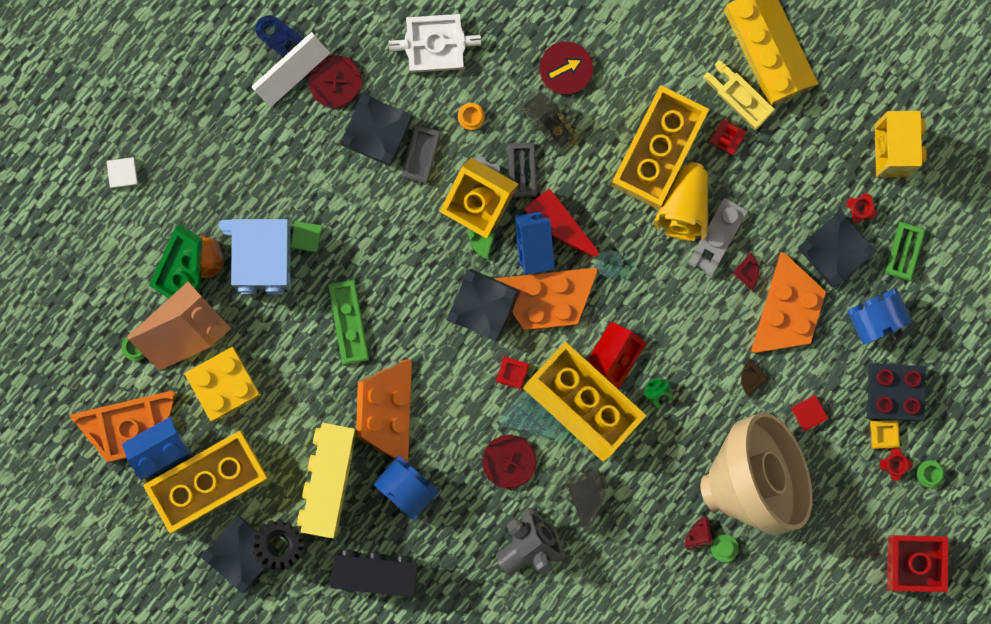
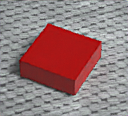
(512, 372)
(809, 413)

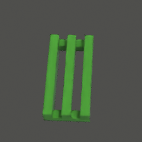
(898, 273)

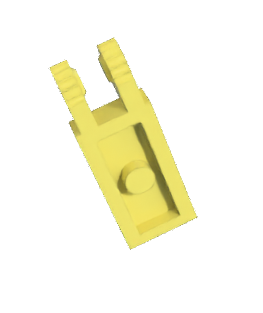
(740, 96)

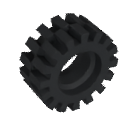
(284, 530)

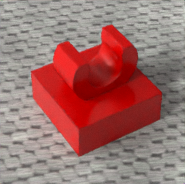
(727, 137)

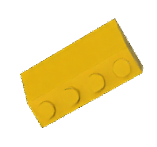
(770, 48)

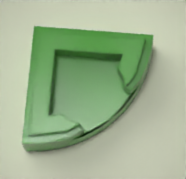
(481, 244)

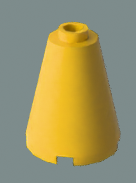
(686, 205)

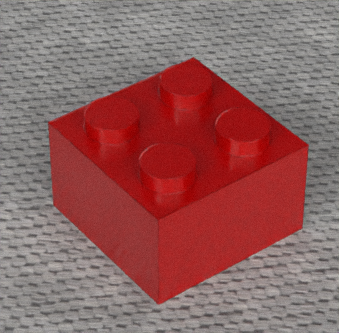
(917, 563)

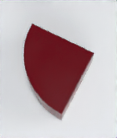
(748, 272)
(700, 535)

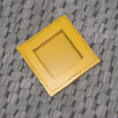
(884, 434)

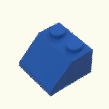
(156, 450)

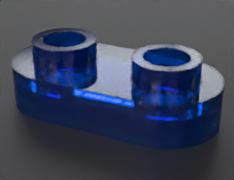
(280, 37)

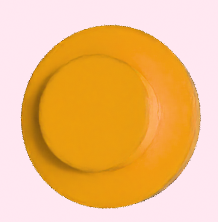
(471, 116)

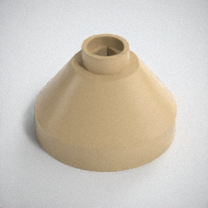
(760, 477)

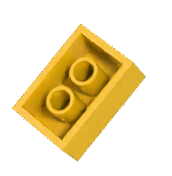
(899, 143)

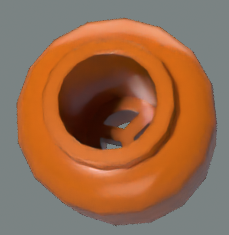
(211, 257)

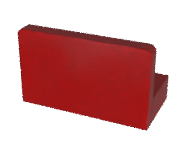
(616, 353)

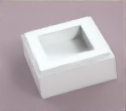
(122, 172)

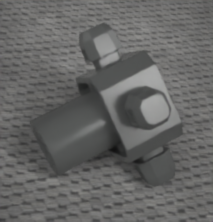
(533, 542)

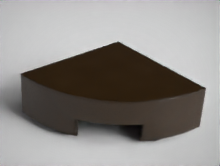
(752, 377)

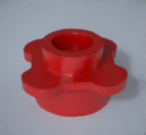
(866, 202)
(903, 464)

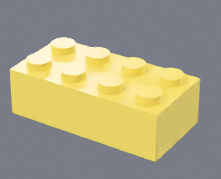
(328, 480)

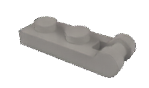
(719, 235)

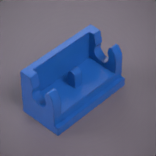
(534, 242)

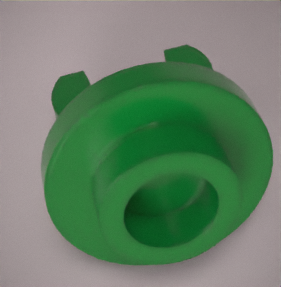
(657, 388)

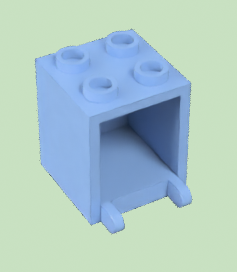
(259, 254)

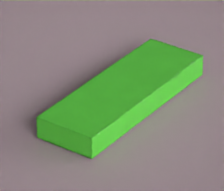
(348, 322)

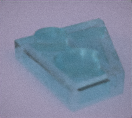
(531, 418)

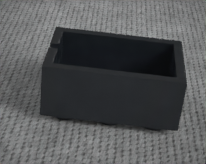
(374, 574)

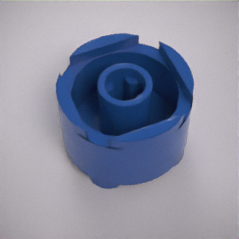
(879, 316)
(406, 488)

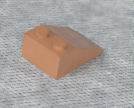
(179, 329)

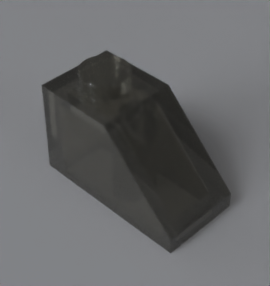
(550, 123)
(587, 496)

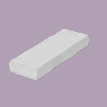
(290, 69)

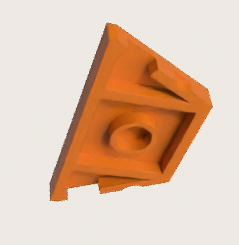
(551, 297)
(789, 308)
(385, 410)
(117, 423)

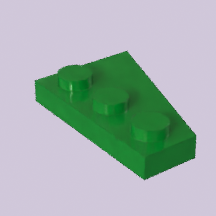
(179, 263)

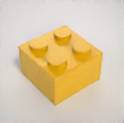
(479, 197)
(222, 384)

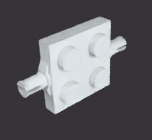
(434, 43)

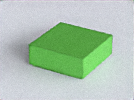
(306, 237)

